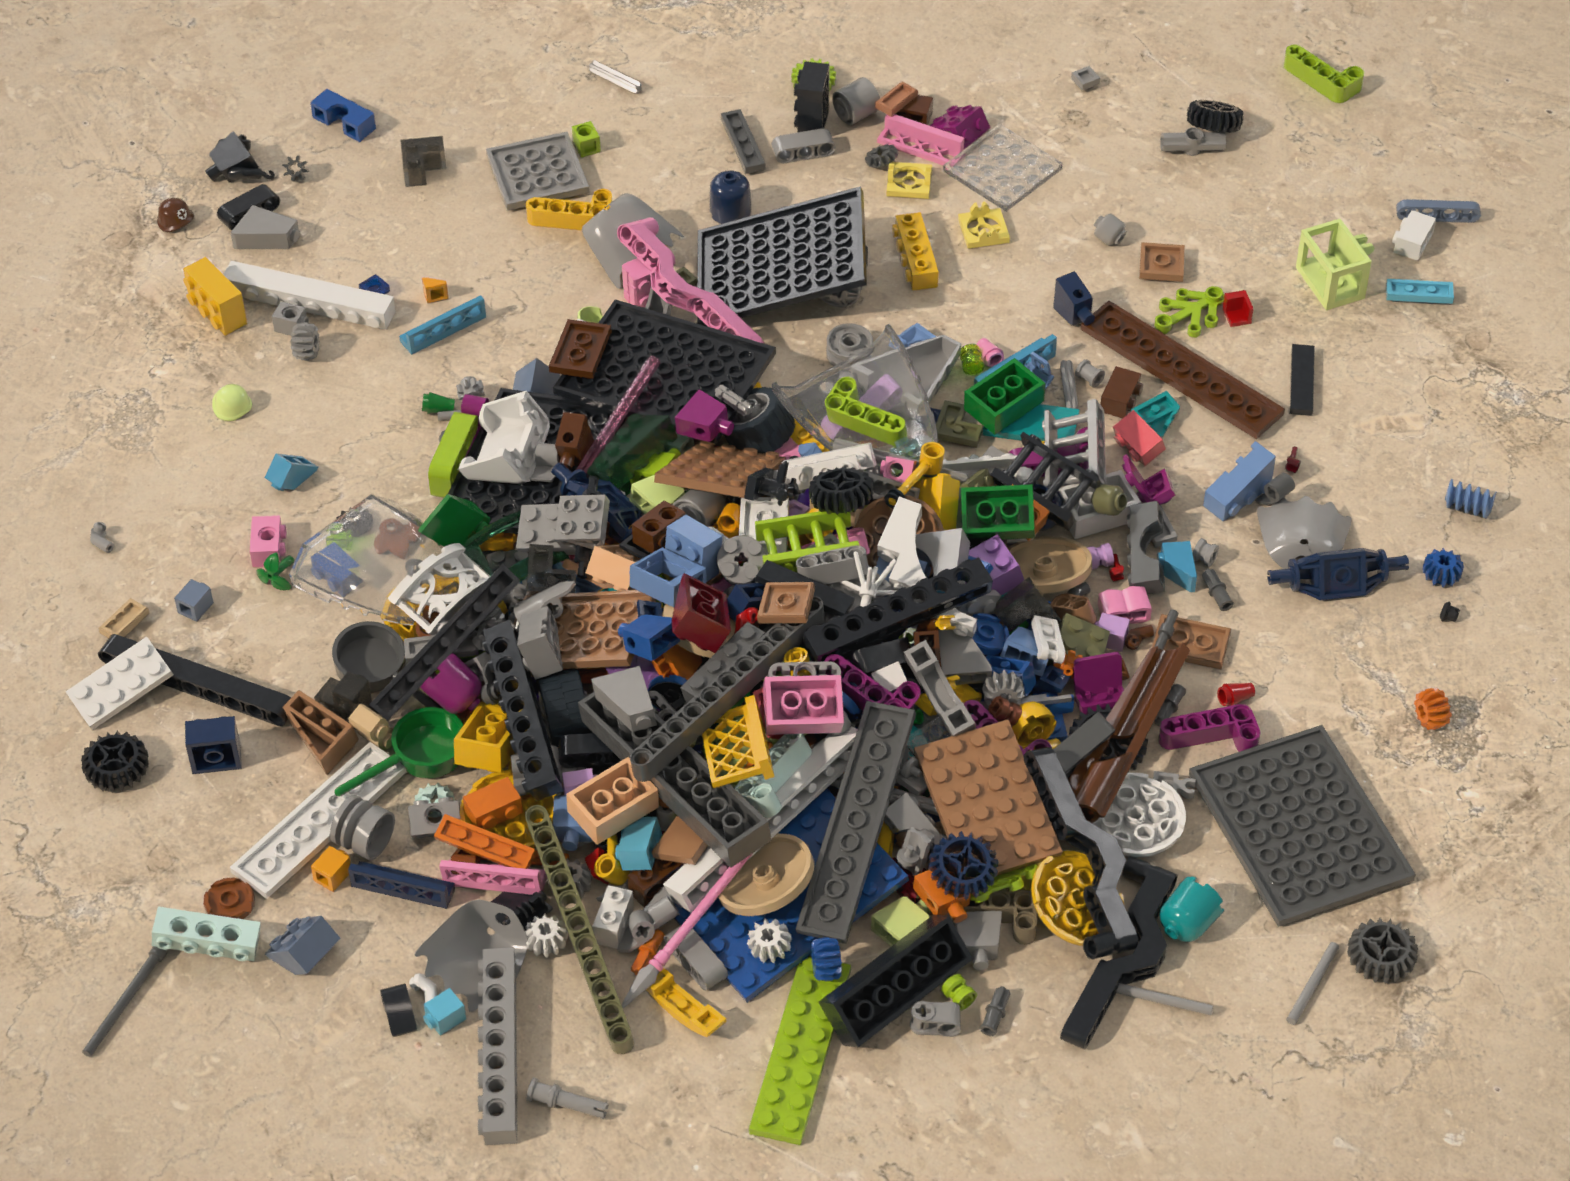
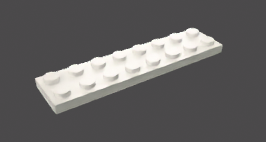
(308, 826)

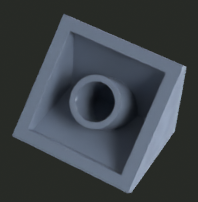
(535, 378)

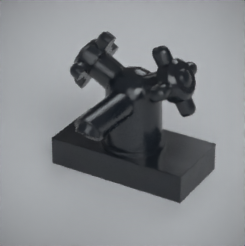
(763, 483)

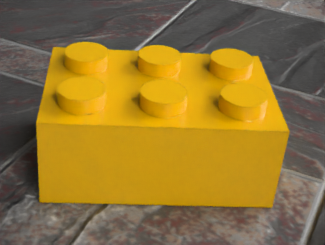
(214, 296)
(484, 740)

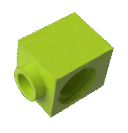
(586, 139)

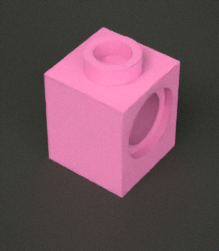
(908, 467)

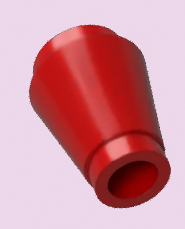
(1234, 693)

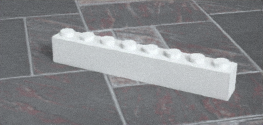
(315, 295)

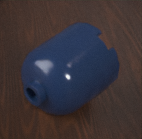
(730, 197)

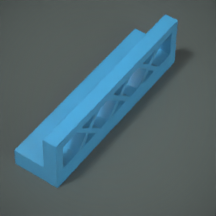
(444, 325)
(1043, 347)

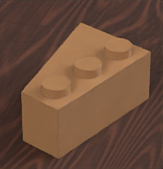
(321, 730)

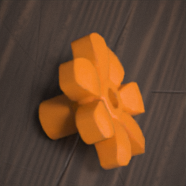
(1067, 665)

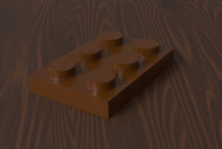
(580, 348)

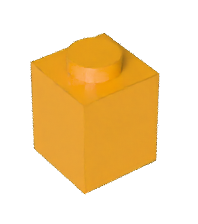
(331, 868)

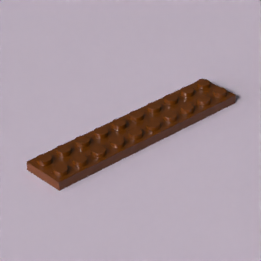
(1183, 370)

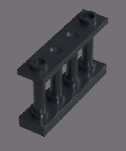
(1060, 515)

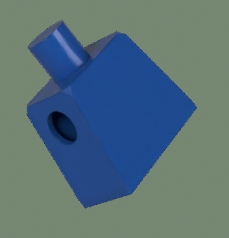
(648, 636)

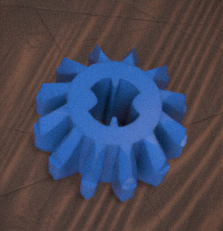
(1443, 567)
(826, 959)

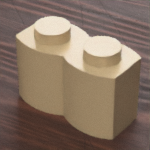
(372, 726)

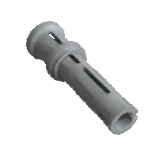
(556, 1096)

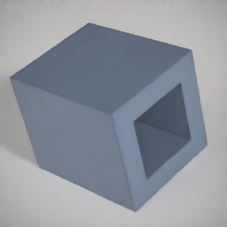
(194, 600)

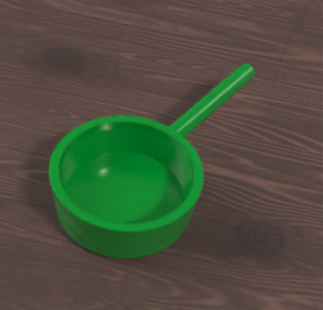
(421, 743)

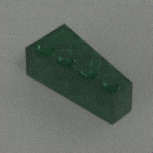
(632, 447)

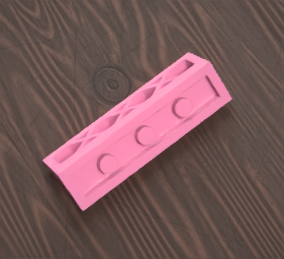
(923, 136)
(493, 877)

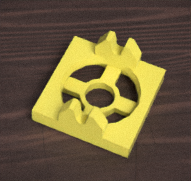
(908, 190)
(983, 238)

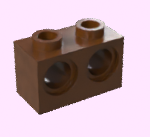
(651, 528)
(648, 882)

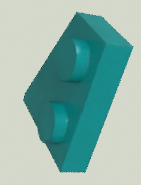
(1158, 412)

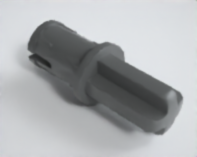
(1217, 589)
(1171, 703)
(995, 1011)

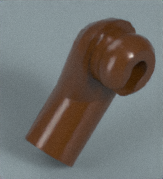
(1136, 635)

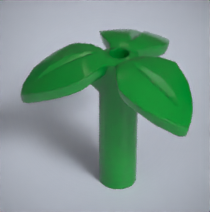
(273, 569)

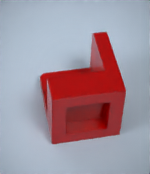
(1238, 308)

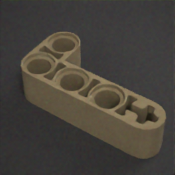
(1012, 912)

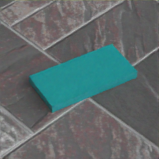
(1032, 423)

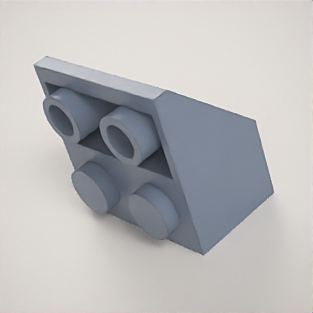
(302, 944)

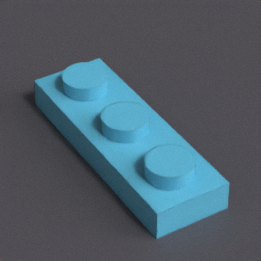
(1419, 291)

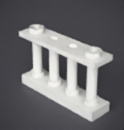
(808, 466)

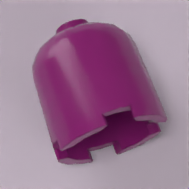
(454, 687)

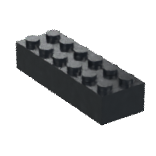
(895, 980)

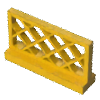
(758, 745)

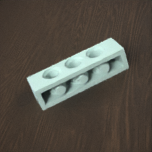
(195, 925)

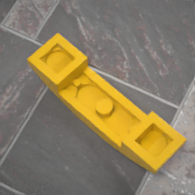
(683, 1006)

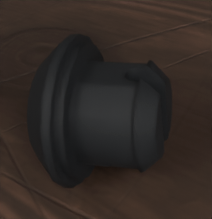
(1449, 612)

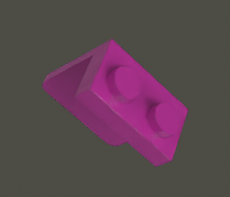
(963, 121)
(1155, 488)
(1098, 681)

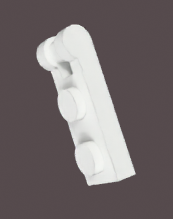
(1048, 639)

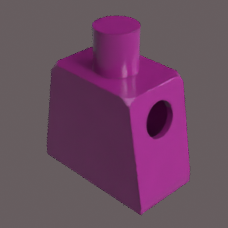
(703, 418)

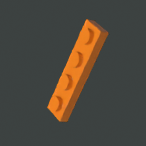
(484, 843)

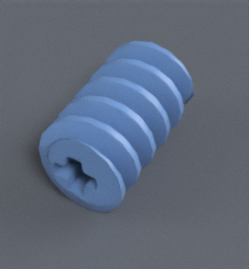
(1469, 499)

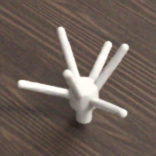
(869, 589)

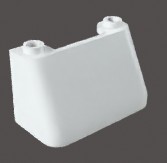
(513, 431)

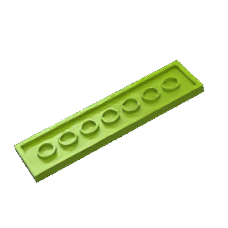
(796, 1059)

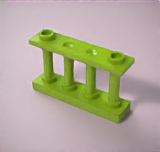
(798, 525)

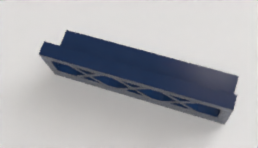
(401, 884)

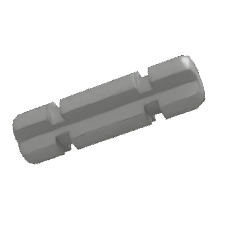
(733, 400)

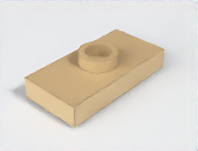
(124, 619)

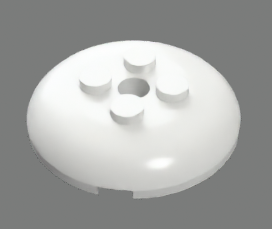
(1157, 809)

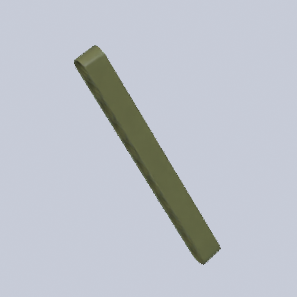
(580, 938)

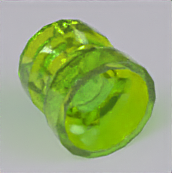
(971, 359)

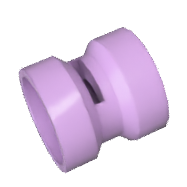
(1101, 555)

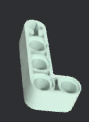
(786, 758)

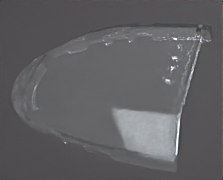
(883, 380)
(366, 557)

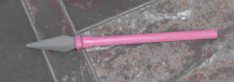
(648, 974)

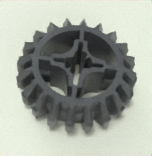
(1366, 949)

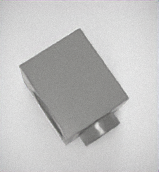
(287, 316)

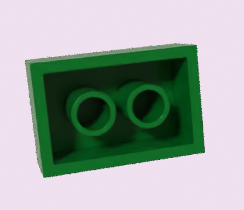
(1004, 396)
(998, 511)

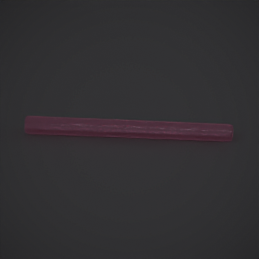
(620, 412)

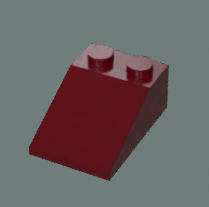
(701, 614)

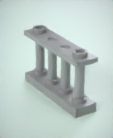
(1094, 436)

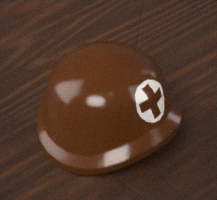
(173, 214)

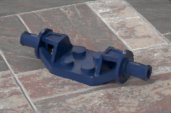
(621, 511)
(1338, 572)

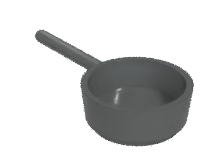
(373, 652)

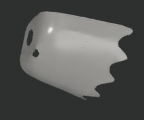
(602, 232)
(1290, 522)
(460, 943)

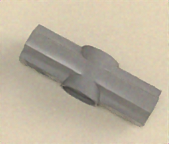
(1192, 141)

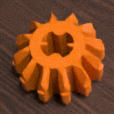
(1432, 708)

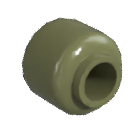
(1109, 500)

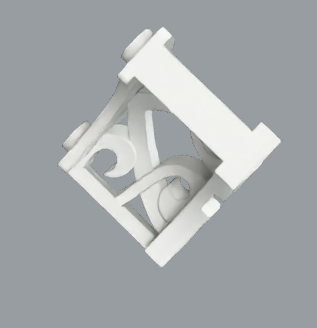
(411, 590)

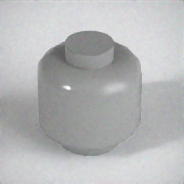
(1110, 229)

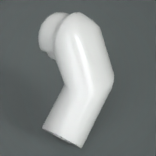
(421, 982)

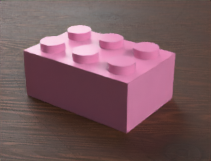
(803, 704)

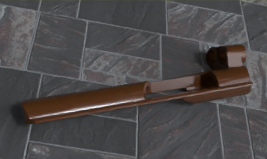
(1097, 781)

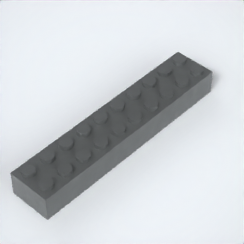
(685, 786)

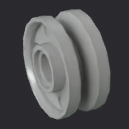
(847, 341)

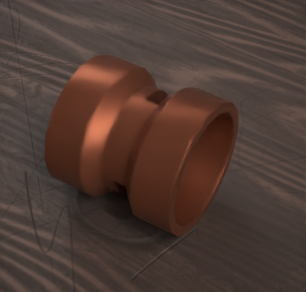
(1003, 710)

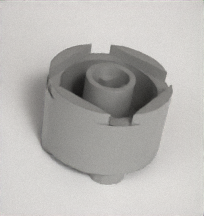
(733, 551)

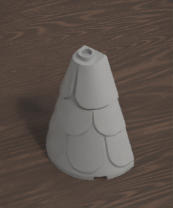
(934, 361)

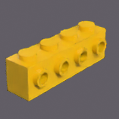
(916, 251)

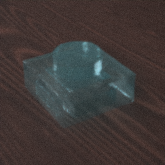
(904, 445)

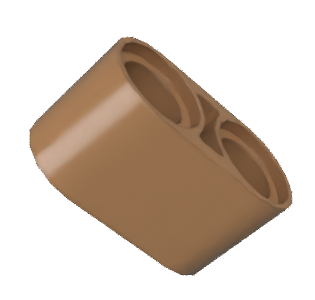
(1074, 605)

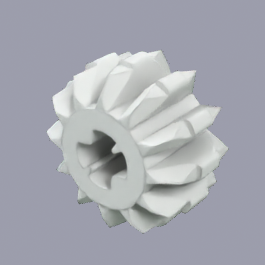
(772, 931)
(546, 935)

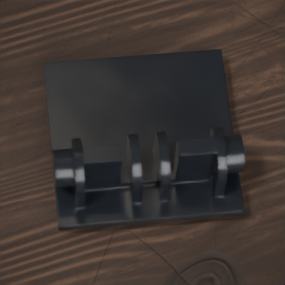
(523, 905)

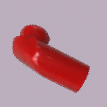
(748, 615)

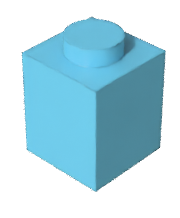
(444, 1012)

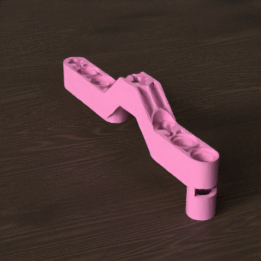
(671, 287)

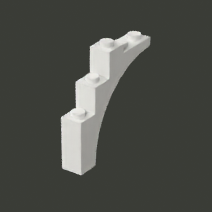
(899, 544)

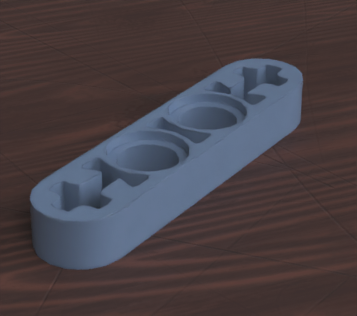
(1439, 207)

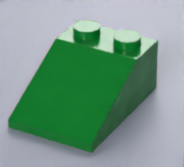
(454, 521)

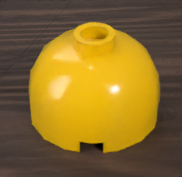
(1034, 723)

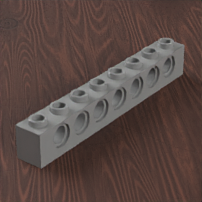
(500, 1128)

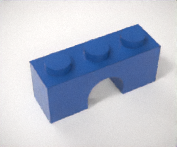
(355, 119)

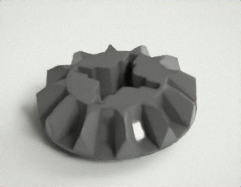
(881, 156)

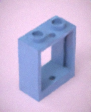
(645, 571)

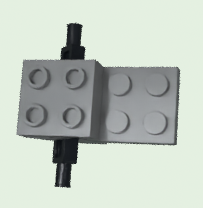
(570, 526)

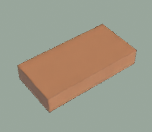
(896, 99)

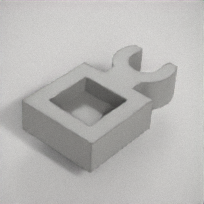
(1179, 785)

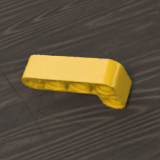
(566, 213)

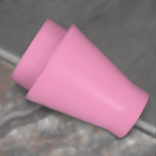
(990, 353)

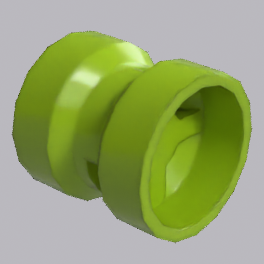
(958, 991)

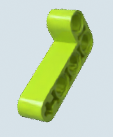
(1322, 77)
(846, 410)
(450, 452)

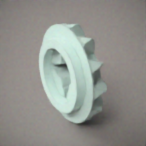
(431, 790)

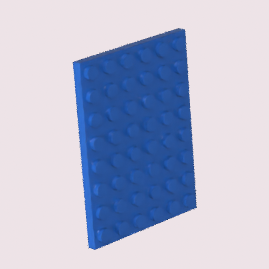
(728, 932)

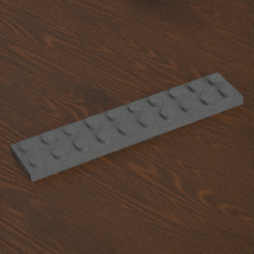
(856, 822)

